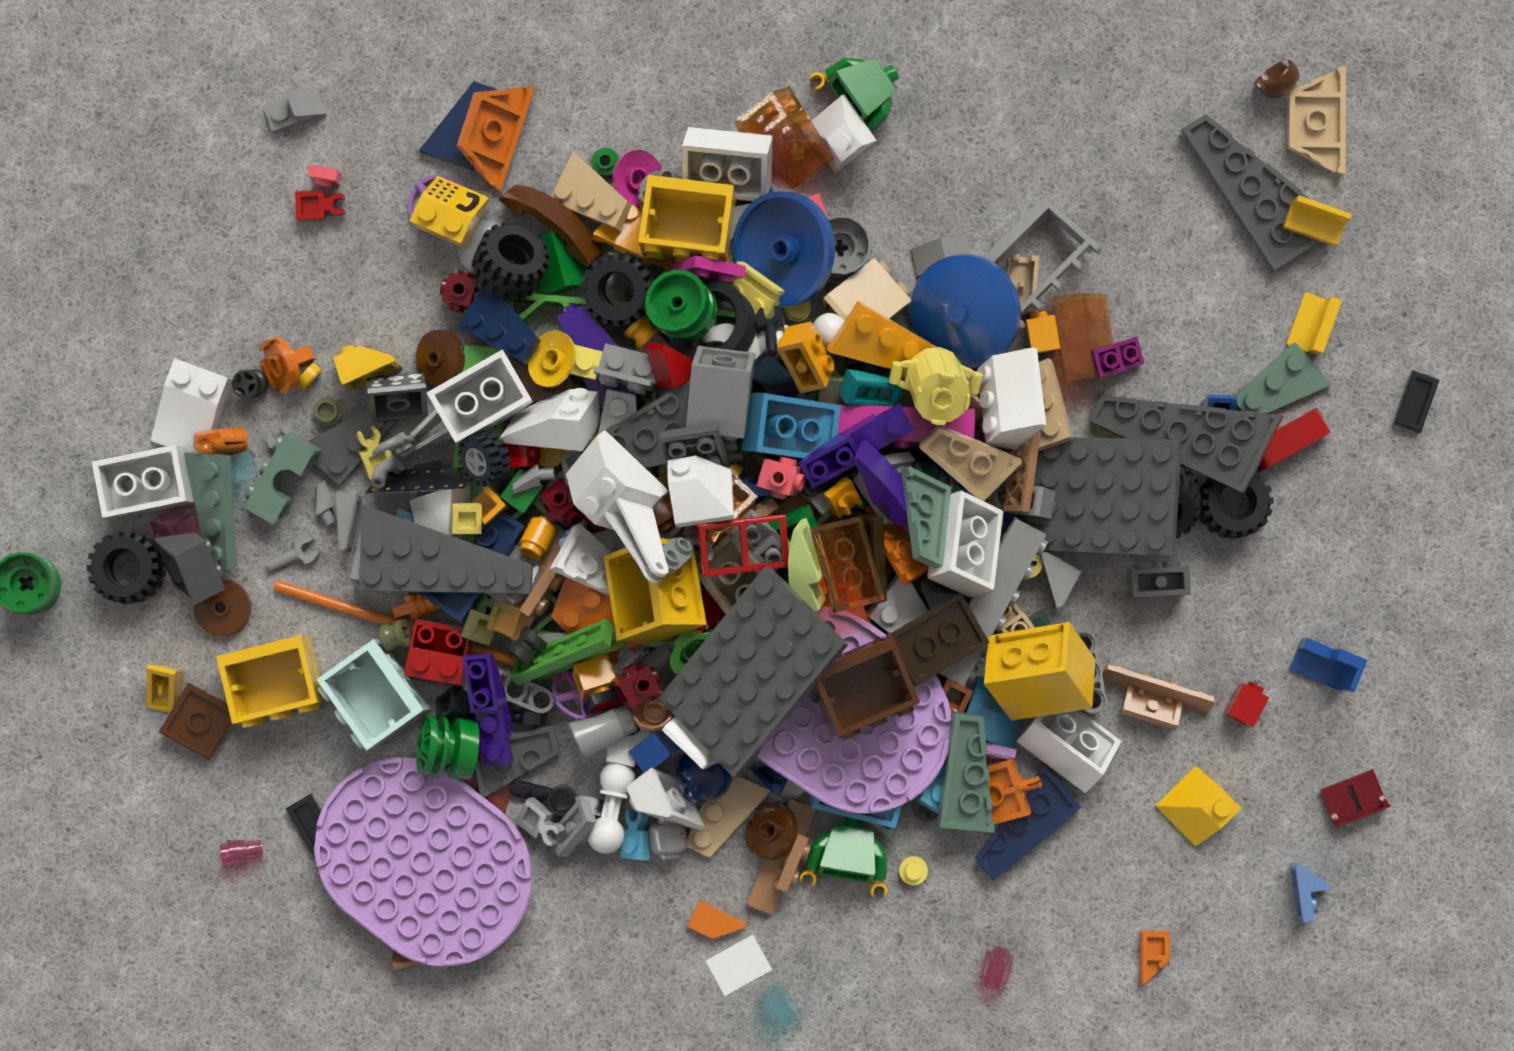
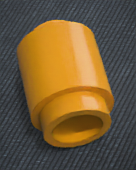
(537, 537)

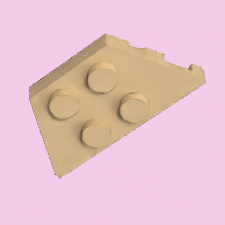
(1319, 121)

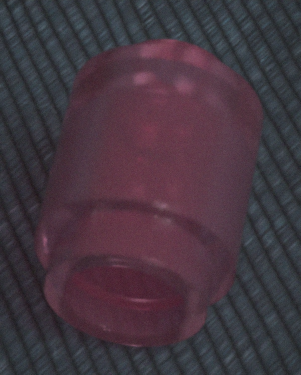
(996, 968)

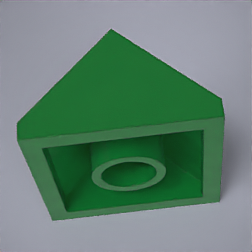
(563, 270)

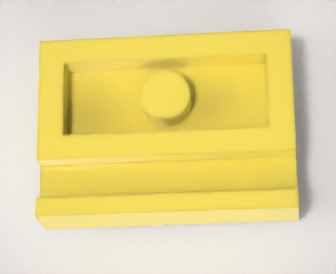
(758, 290)

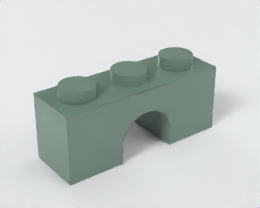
(268, 497)

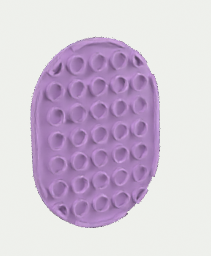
(880, 764)
(423, 862)

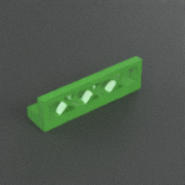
(567, 651)

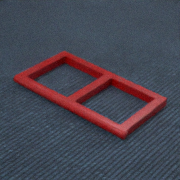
(744, 547)

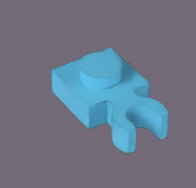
(636, 839)

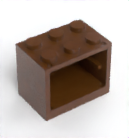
(865, 688)

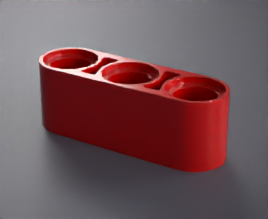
(1294, 437)

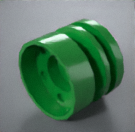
(13, 573)
(453, 747)

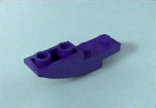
(839, 452)
(490, 707)

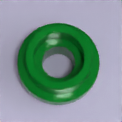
(598, 155)

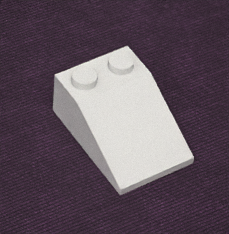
(189, 404)
(557, 421)

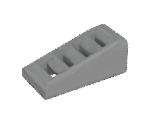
(347, 516)

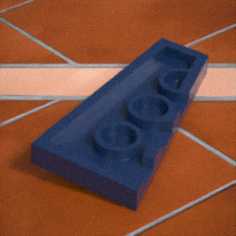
(1014, 838)

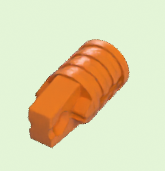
(221, 440)
(415, 606)

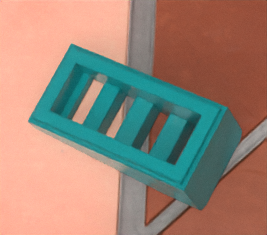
(853, 386)

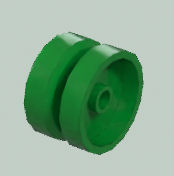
(681, 306)

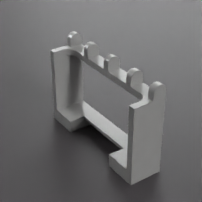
(1032, 222)

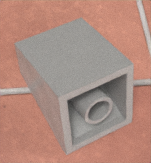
(721, 390)

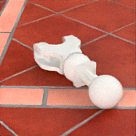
(826, 325)
(608, 833)

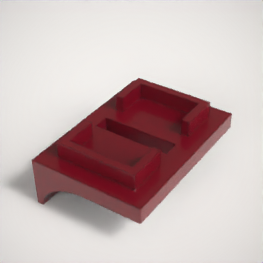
(1367, 792)

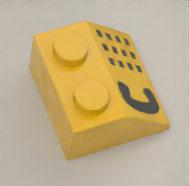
(449, 211)

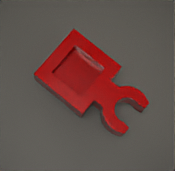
(314, 205)

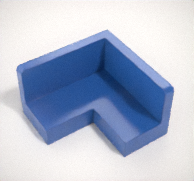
(1328, 665)

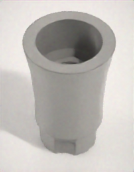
(602, 730)

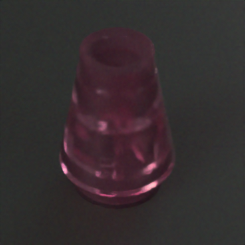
(240, 852)

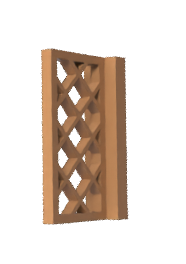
(1025, 481)

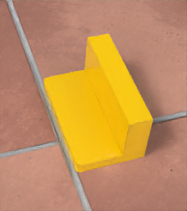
(1316, 220)
(1314, 323)

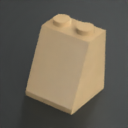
(872, 287)

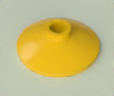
(552, 359)

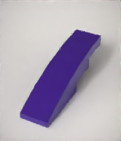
(882, 482)

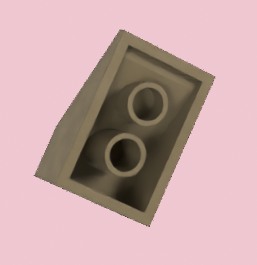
(728, 587)

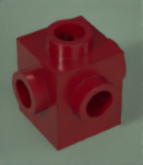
(462, 301)
(561, 505)
(628, 687)

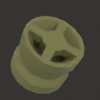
(396, 635)

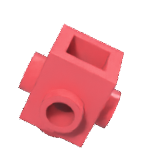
(772, 477)

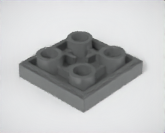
(695, 441)

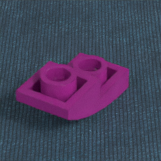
(1117, 357)

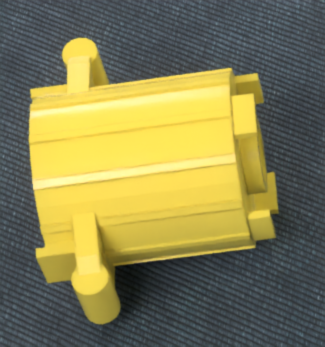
(937, 384)

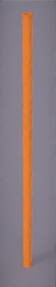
(377, 617)

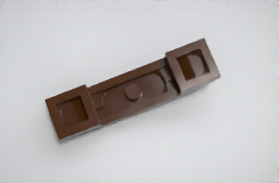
(555, 217)

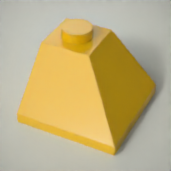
(359, 363)
(1198, 806)

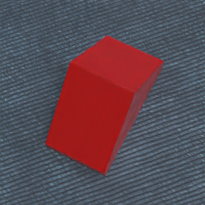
(668, 365)

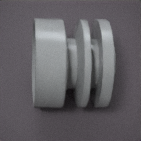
(855, 239)

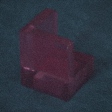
(175, 522)

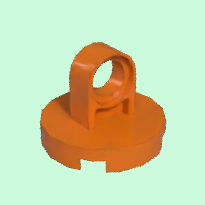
(283, 363)

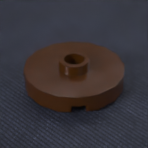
(439, 356)
(233, 618)
(768, 820)

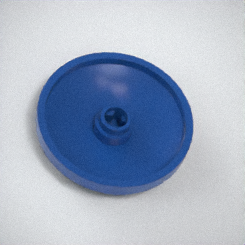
(788, 243)
(966, 308)

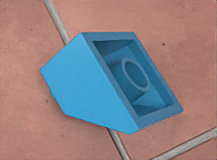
(997, 724)

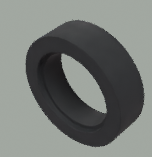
(745, 325)

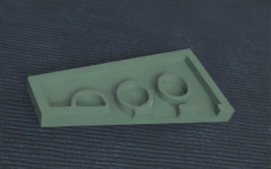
(213, 499)

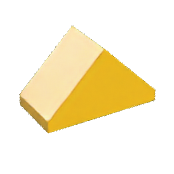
(162, 687)

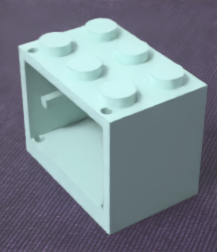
(372, 695)

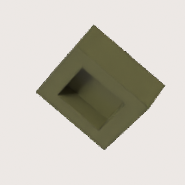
(476, 629)

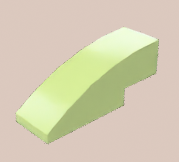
(804, 566)

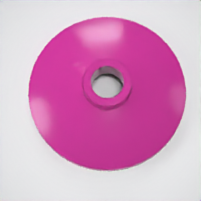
(636, 163)

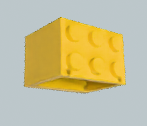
(686, 219)
(652, 609)
(1040, 671)
(271, 681)

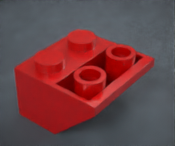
(437, 654)

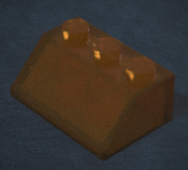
(1081, 327)
(847, 564)

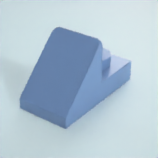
(1303, 884)

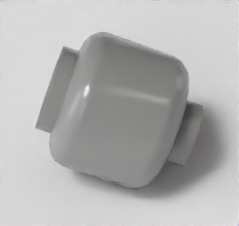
(667, 839)

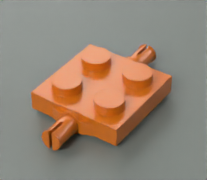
(1009, 791)

